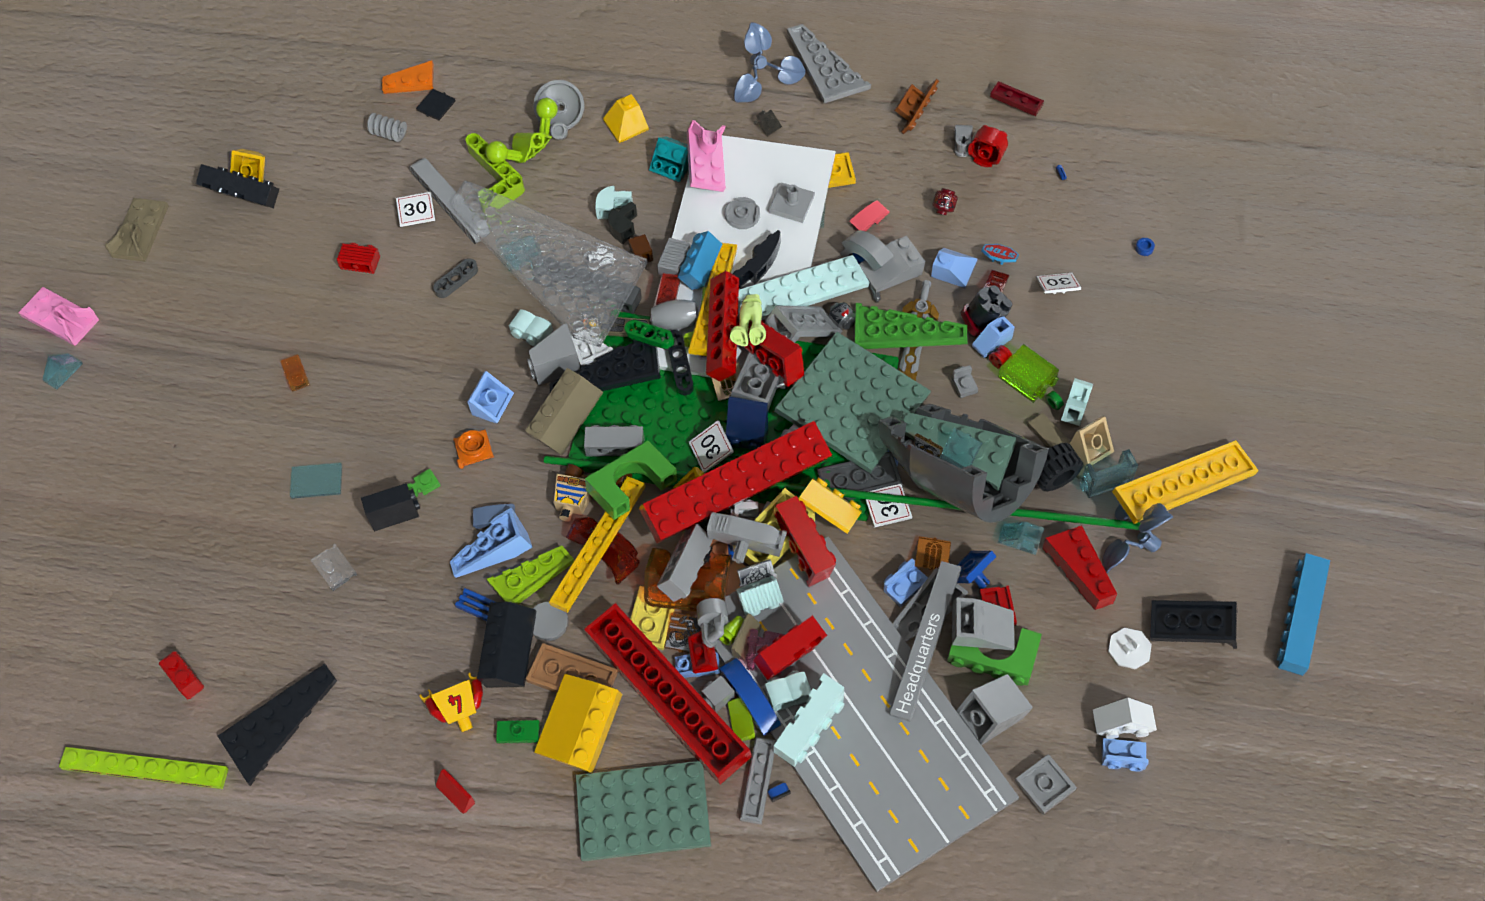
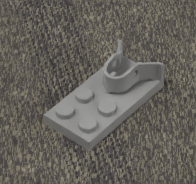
(802, 321)

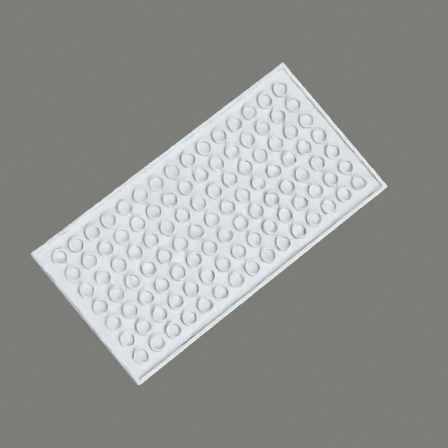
(755, 172)

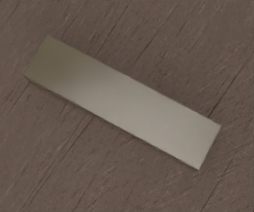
(1049, 434)

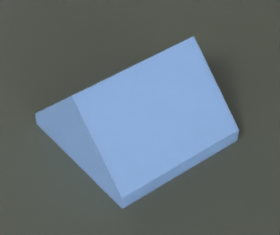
(489, 398)

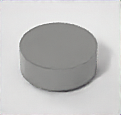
(559, 131)

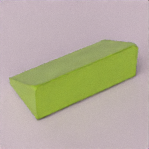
(741, 720)

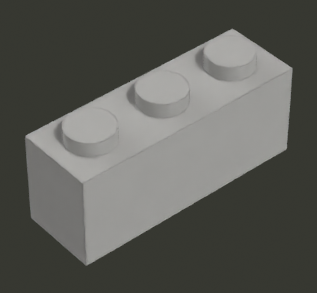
(612, 440)

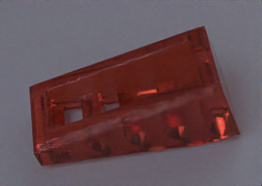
(997, 274)

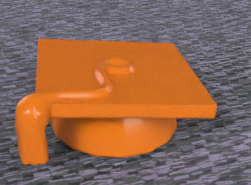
(472, 447)

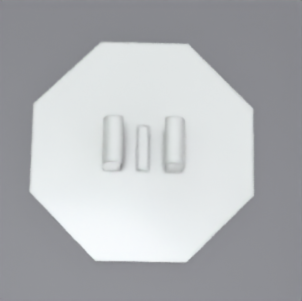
(1129, 648)

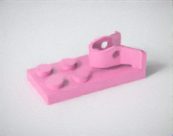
(705, 157)
(59, 316)

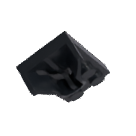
(1194, 621)

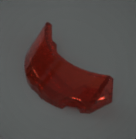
(619, 555)

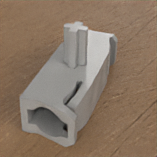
(745, 535)

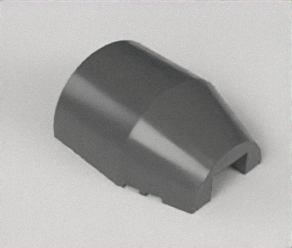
(966, 486)

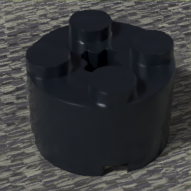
(988, 306)

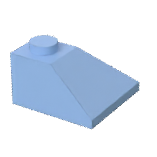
(953, 267)

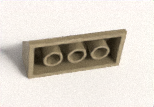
(564, 411)

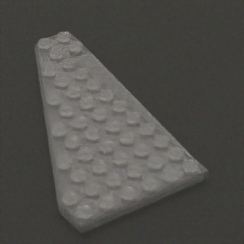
(562, 267)

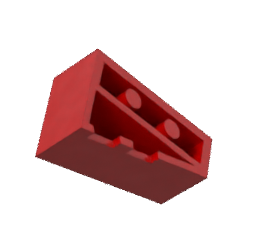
(789, 648)

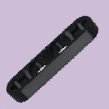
(680, 362)

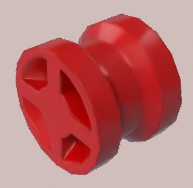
(1000, 356)

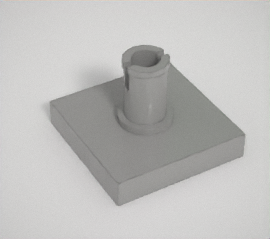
(792, 202)

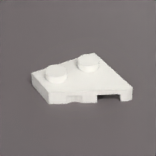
(589, 353)

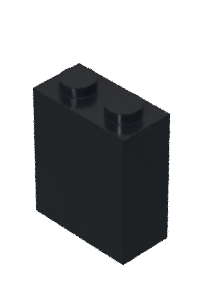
(391, 506)

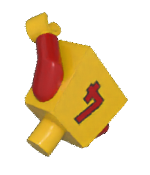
(456, 702)

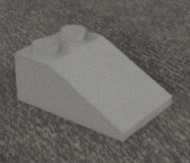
(902, 267)
(755, 381)

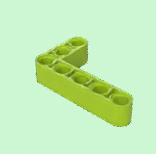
(509, 180)

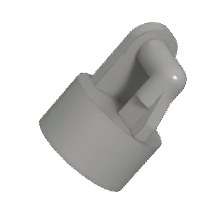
(712, 618)

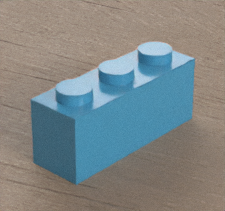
(699, 260)

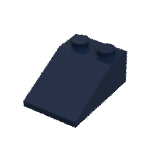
(747, 423)

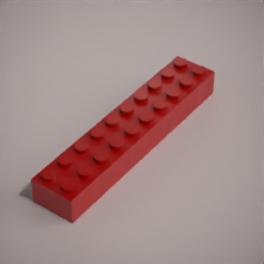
(735, 481)
(668, 694)

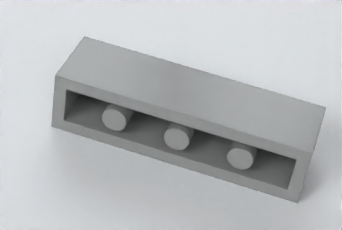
(685, 563)

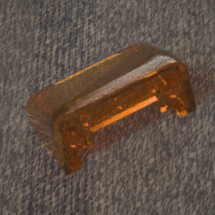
(710, 583)

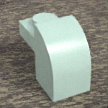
(609, 199)
(1077, 402)

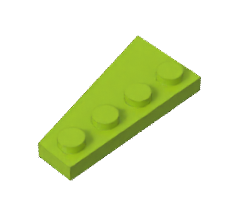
(526, 579)

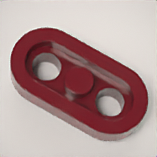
(974, 329)

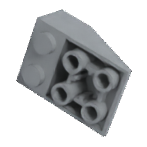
(982, 624)

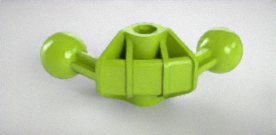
(526, 144)

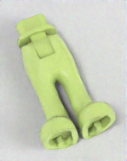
(749, 312)

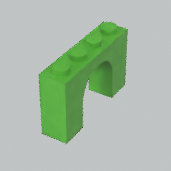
(643, 460)
(1017, 666)

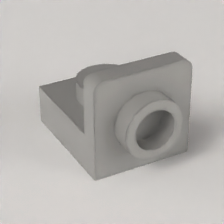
(964, 381)

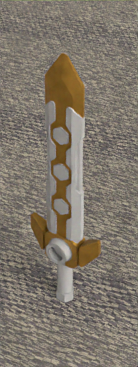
(922, 308)

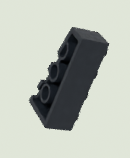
(238, 186)

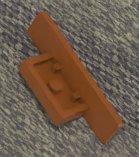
(912, 103)

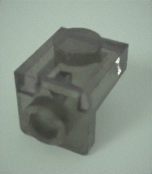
(767, 122)

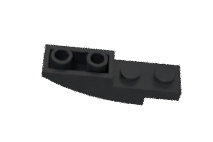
(762, 259)

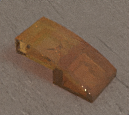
(295, 373)

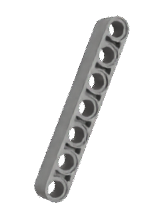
(441, 192)

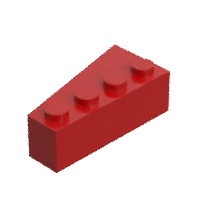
(780, 354)
(805, 540)
(1082, 566)

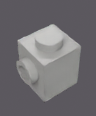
(717, 693)

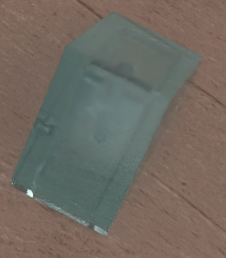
(59, 369)

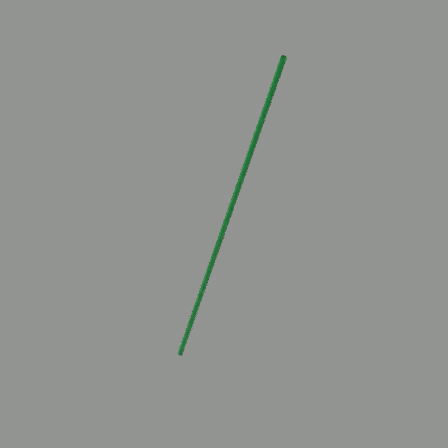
(893, 498)

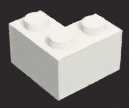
(1124, 717)

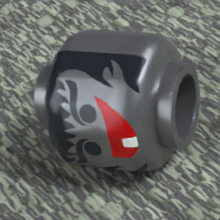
(842, 315)

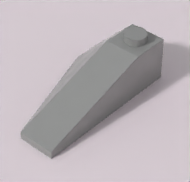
(910, 618)

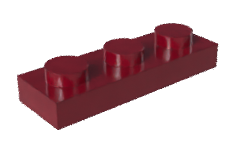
(1017, 98)

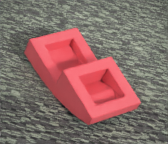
(869, 215)

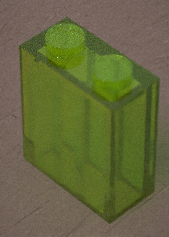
(1029, 373)

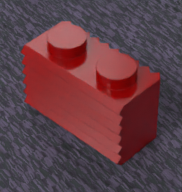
(358, 258)
(181, 675)

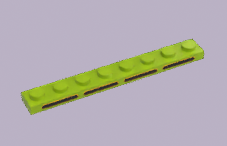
(144, 768)

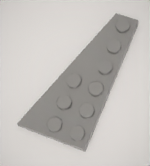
(826, 69)

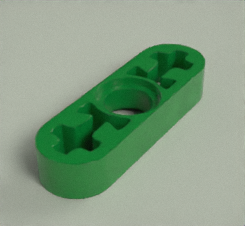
(654, 340)

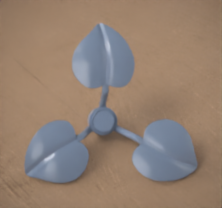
(755, 41)
(1152, 518)

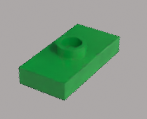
(518, 731)

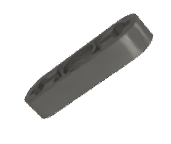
(459, 270)

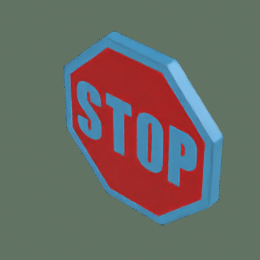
(1000, 253)

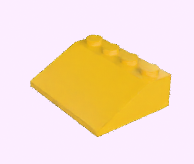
(578, 722)

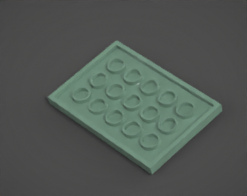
(642, 811)

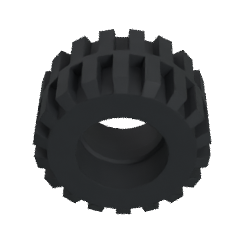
(1060, 467)

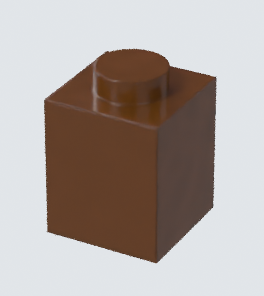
(640, 246)

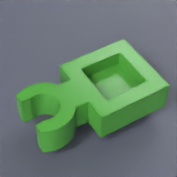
(424, 483)

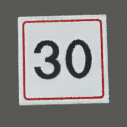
(415, 209)
(1058, 283)
(711, 446)
(888, 512)

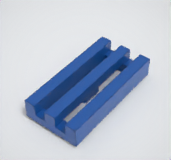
(463, 598)

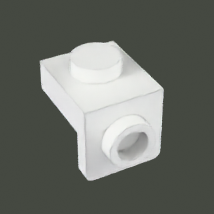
(746, 509)

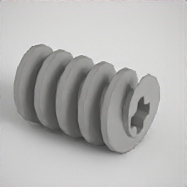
(386, 127)

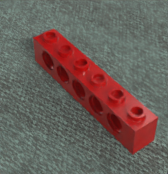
(722, 319)

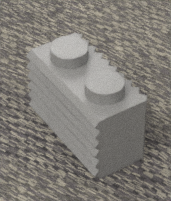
(673, 257)

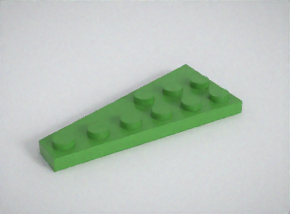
(899, 329)

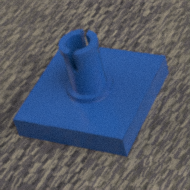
(972, 567)

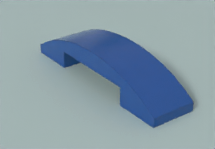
(751, 696)

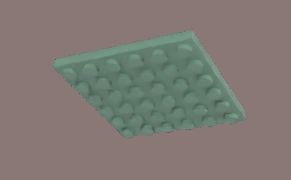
(847, 396)

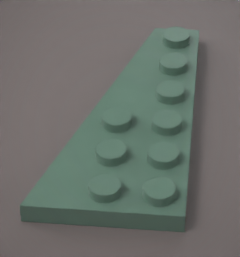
(992, 455)

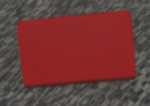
(702, 657)
(454, 792)

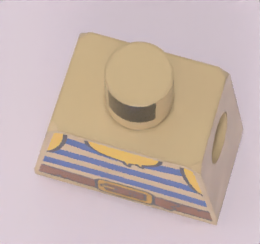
(570, 496)

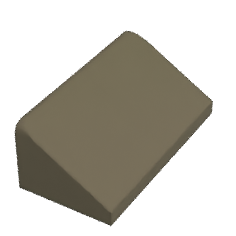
(739, 647)

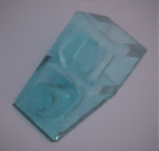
(1021, 536)

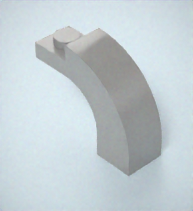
(868, 247)

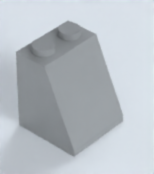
(553, 356)
(993, 708)

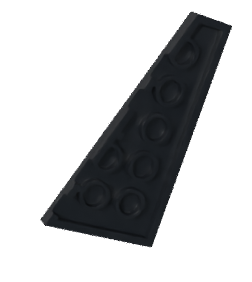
(269, 727)

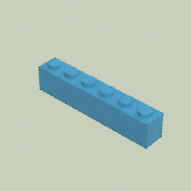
(1303, 615)

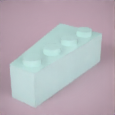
(810, 721)

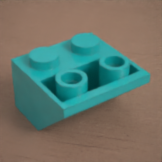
(670, 158)

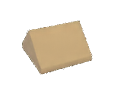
(1093, 442)

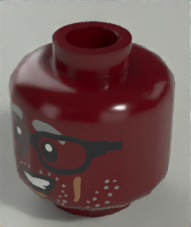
(945, 201)

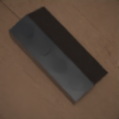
(506, 645)

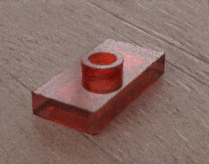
(668, 288)

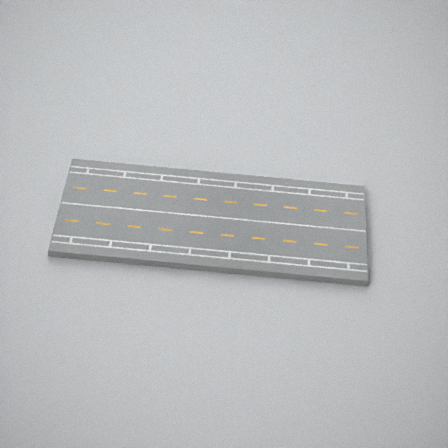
(881, 781)

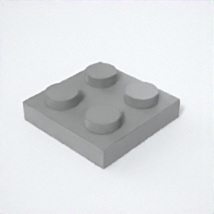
(1045, 784)

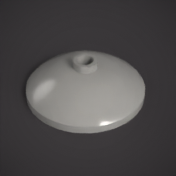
(563, 94)

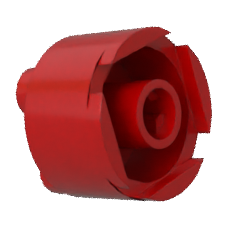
(988, 146)

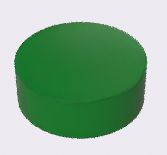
(1054, 400)

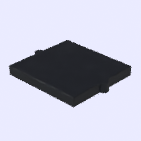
(435, 104)

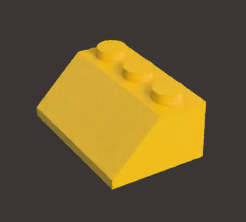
(830, 504)

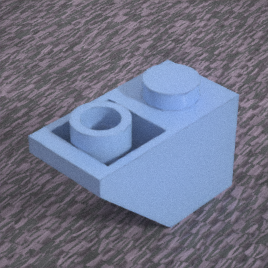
(995, 334)

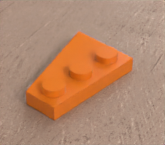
(410, 79)

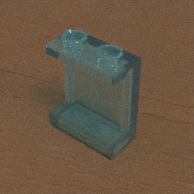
(1107, 479)

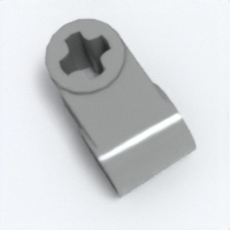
(962, 139)

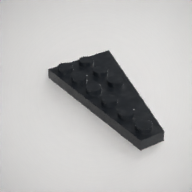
(622, 367)

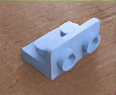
(904, 582)
(1124, 754)

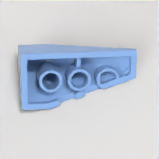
(498, 543)

